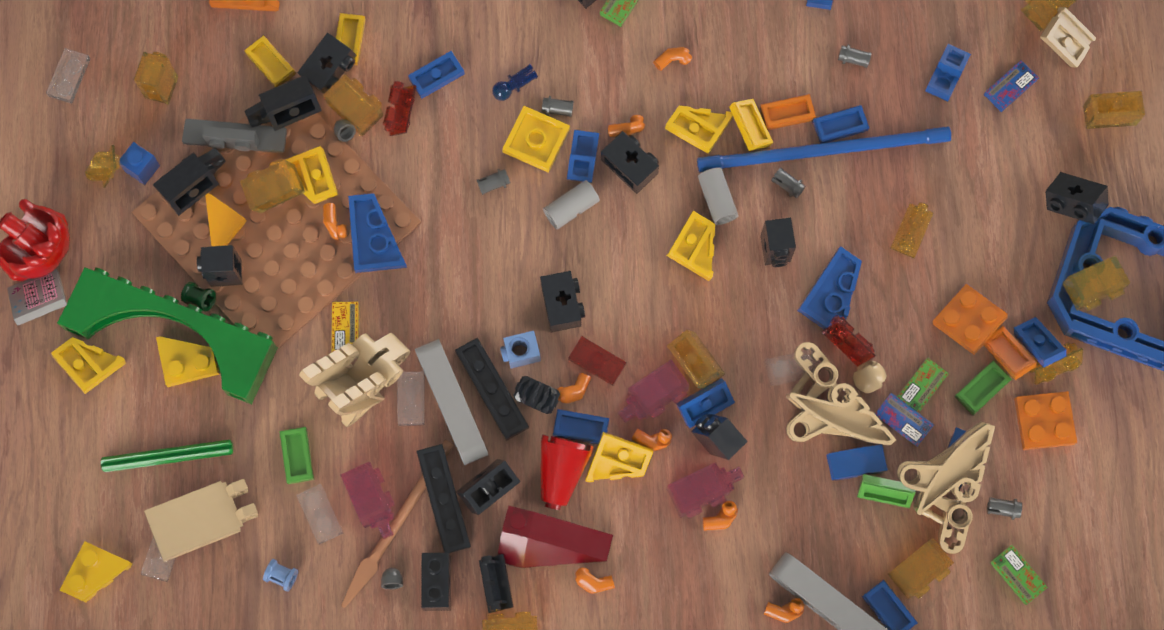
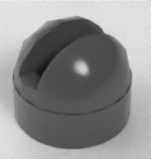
(344, 130)
(391, 579)

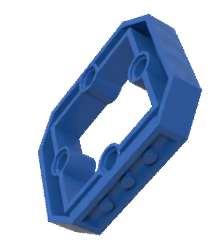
(1081, 250)

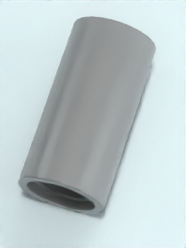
(718, 196)
(570, 204)

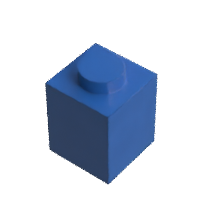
(139, 163)

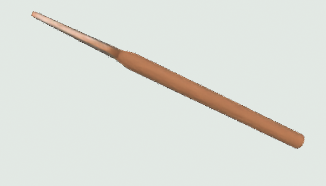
(369, 565)

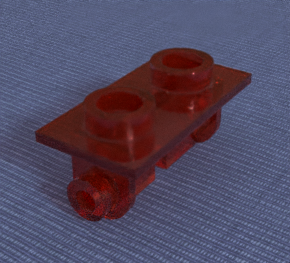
(398, 118)
(852, 345)

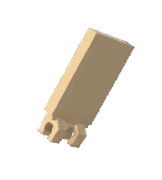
(198, 518)

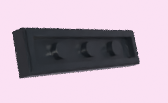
(491, 389)
(443, 499)

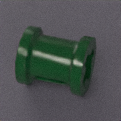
(198, 296)

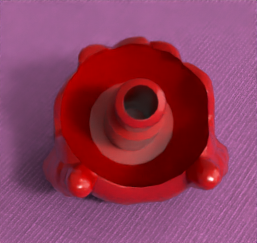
(34, 243)

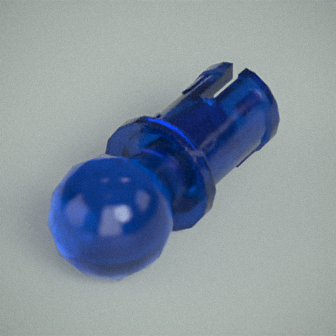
(503, 90)

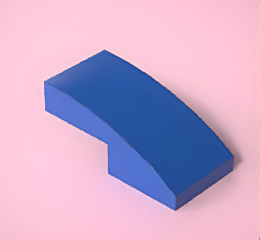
(947, 72)
(583, 156)
(857, 462)

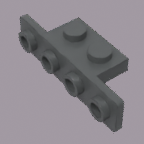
(234, 136)

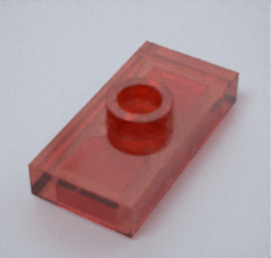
(597, 360)

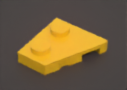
(698, 126)
(315, 174)
(695, 245)
(185, 361)
(86, 363)
(618, 459)
(92, 571)

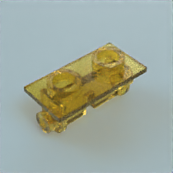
(103, 166)
(912, 229)
(1069, 363)

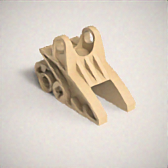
(357, 387)
(831, 417)
(945, 473)

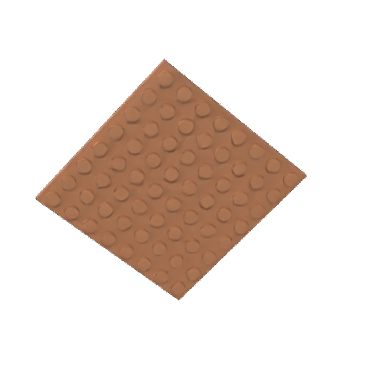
(285, 252)

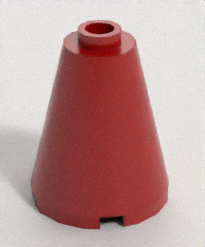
(561, 469)

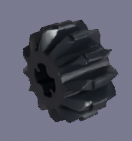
(536, 394)

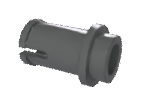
(854, 56)
(557, 107)
(493, 181)
(788, 183)
(1004, 507)

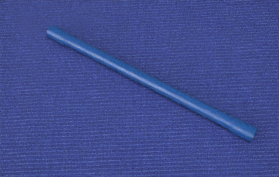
(928, 136)

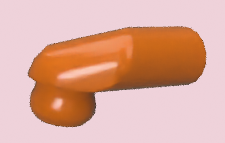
(672, 54)
(634, 126)
(329, 220)
(575, 392)
(655, 441)
(723, 519)
(591, 583)
(787, 612)

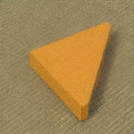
(223, 221)

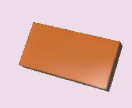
(788, 112)
(1010, 353)

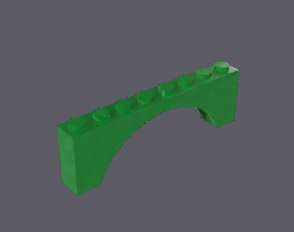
(104, 301)

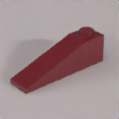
(542, 540)

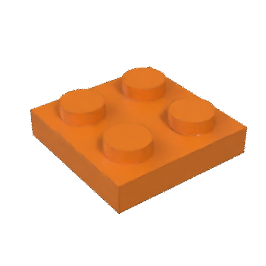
(970, 319)
(1045, 420)

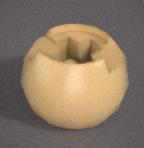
(869, 376)

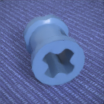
(280, 575)

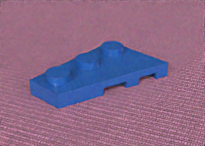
(371, 237)
(832, 290)

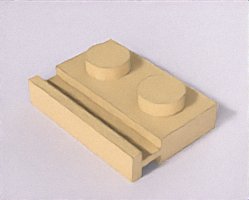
(1068, 37)

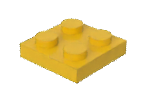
(536, 139)

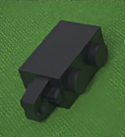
(284, 104)
(190, 180)

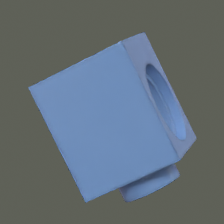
(525, 339)

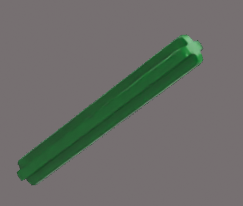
(167, 455)

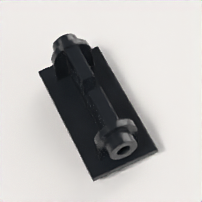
(496, 583)

